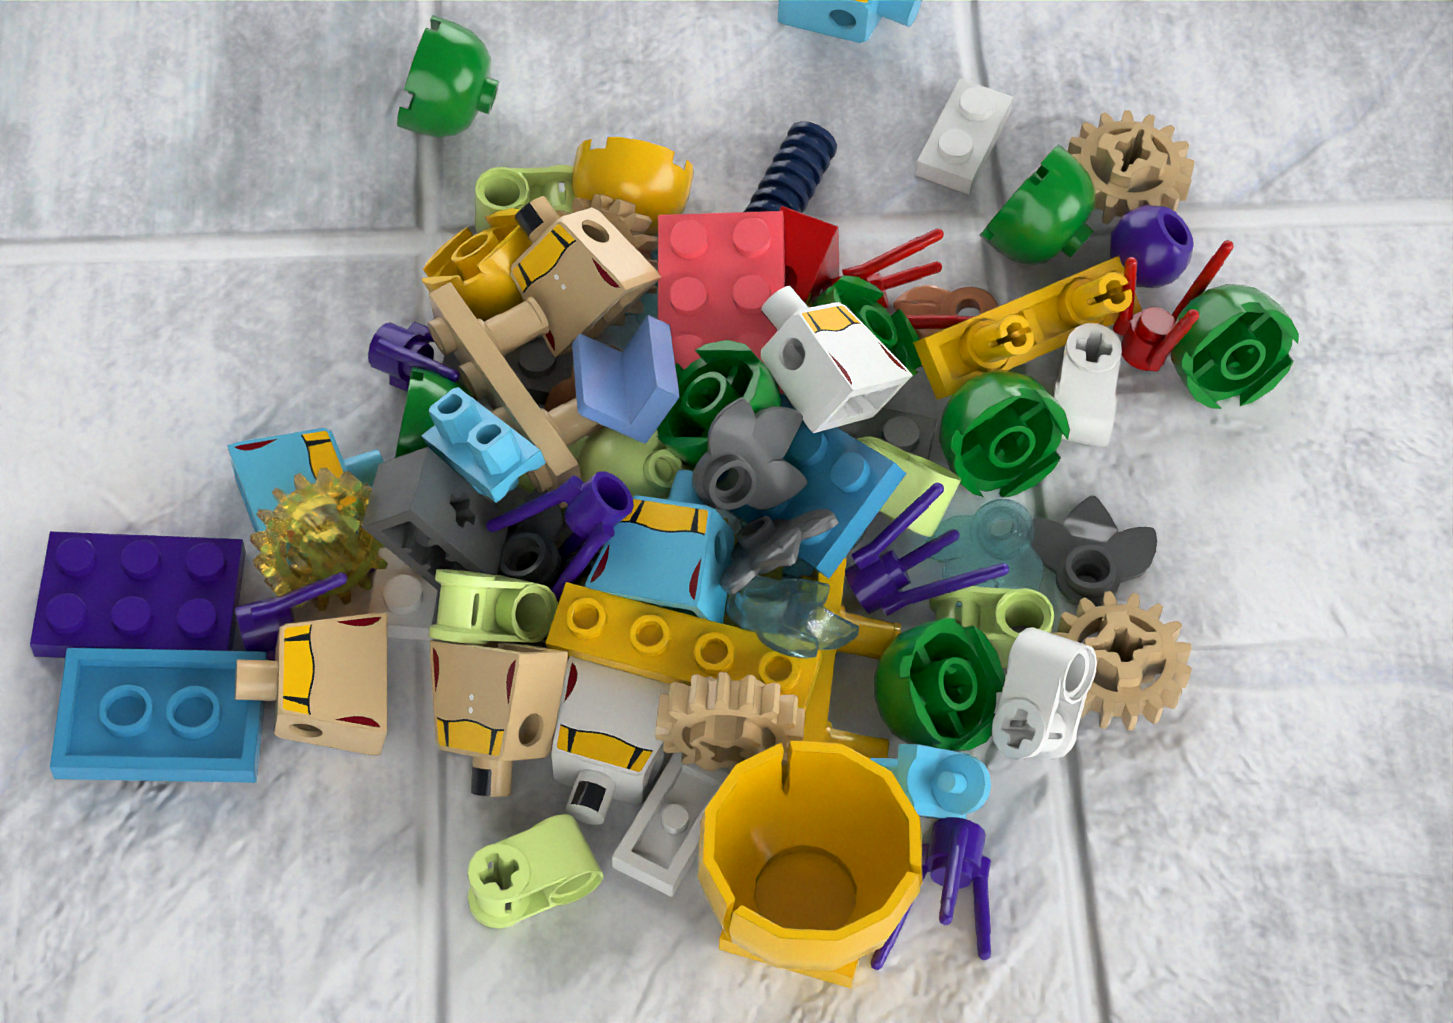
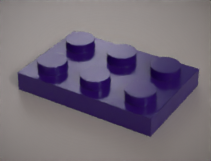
(137, 593)

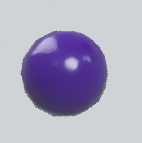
(1157, 241)

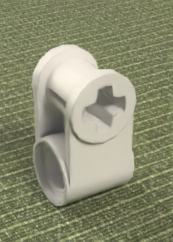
(1088, 383)
(1044, 690)

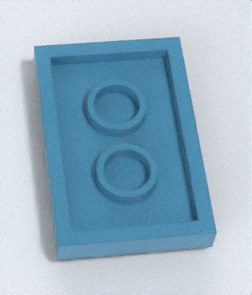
(841, 478)
(155, 717)

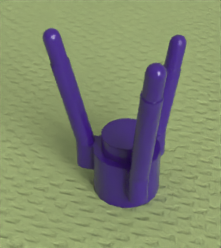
(399, 349)
(591, 515)
(880, 578)
(261, 619)
(954, 861)

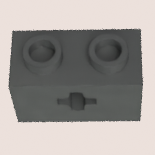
(432, 517)

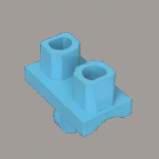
(480, 445)
(939, 780)

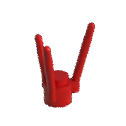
(867, 270)
(1150, 333)

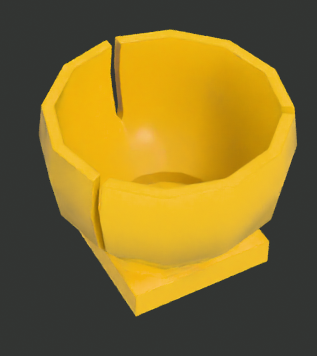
(811, 865)

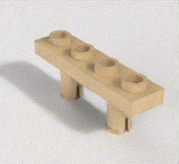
(488, 375)

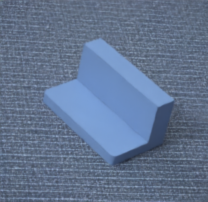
(630, 387)

